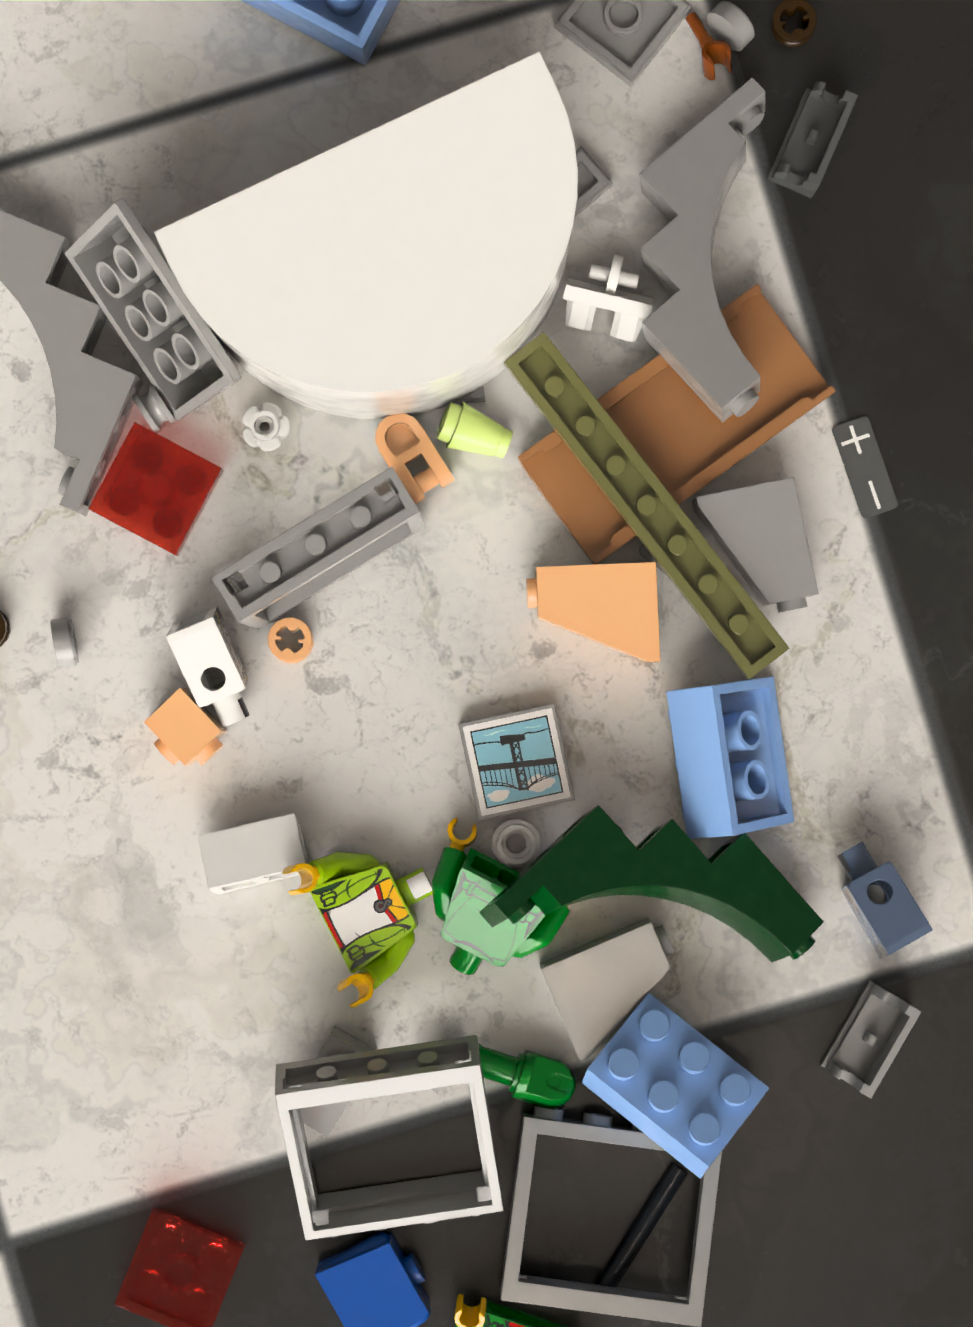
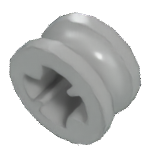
(153, 408)

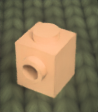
(185, 729)

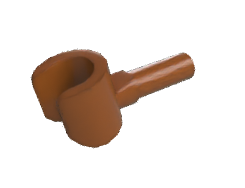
(712, 50)

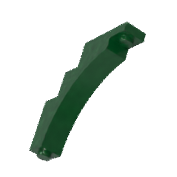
(731, 885)

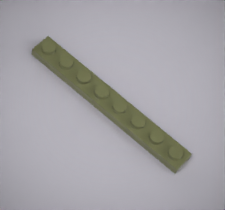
(646, 505)

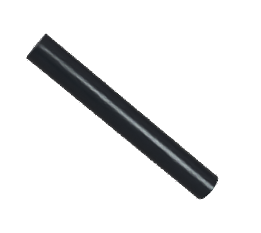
(642, 1226)

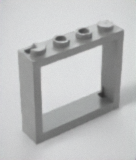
(319, 551)
(377, 1075)
(595, 1297)

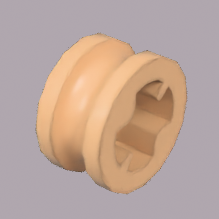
(287, 654)

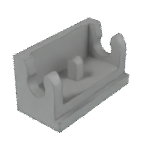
(870, 1038)

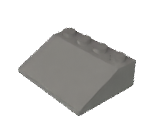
(151, 311)

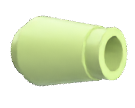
(473, 431)

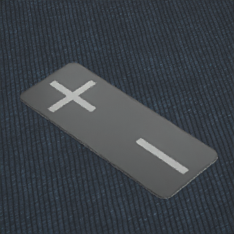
(865, 467)

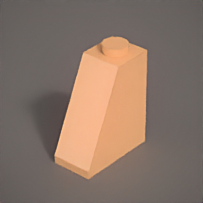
(602, 603)

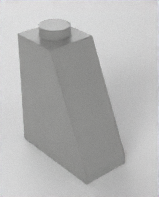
(764, 539)
(606, 981)

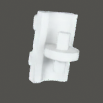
(628, 306)

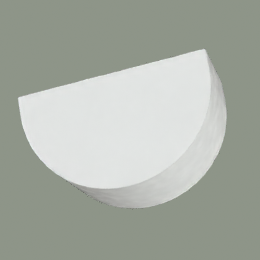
(396, 257)

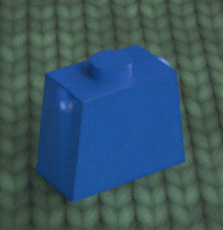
(375, 1284)

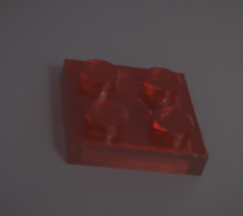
(156, 489)
(179, 1272)

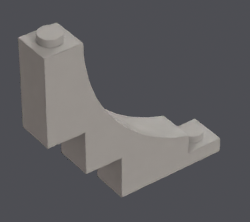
(689, 190)
(90, 394)

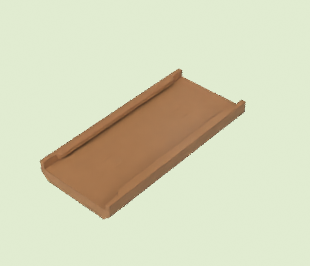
(677, 430)

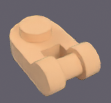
(401, 441)

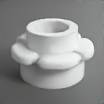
(269, 439)

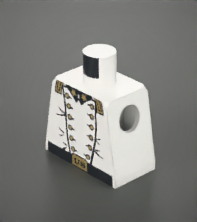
(203, 644)

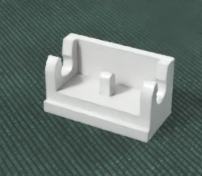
(252, 853)

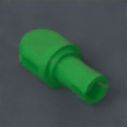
(530, 1076)

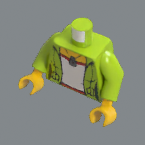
(365, 913)

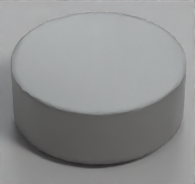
(730, 25)
(64, 642)

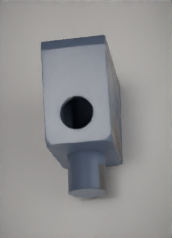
(886, 924)

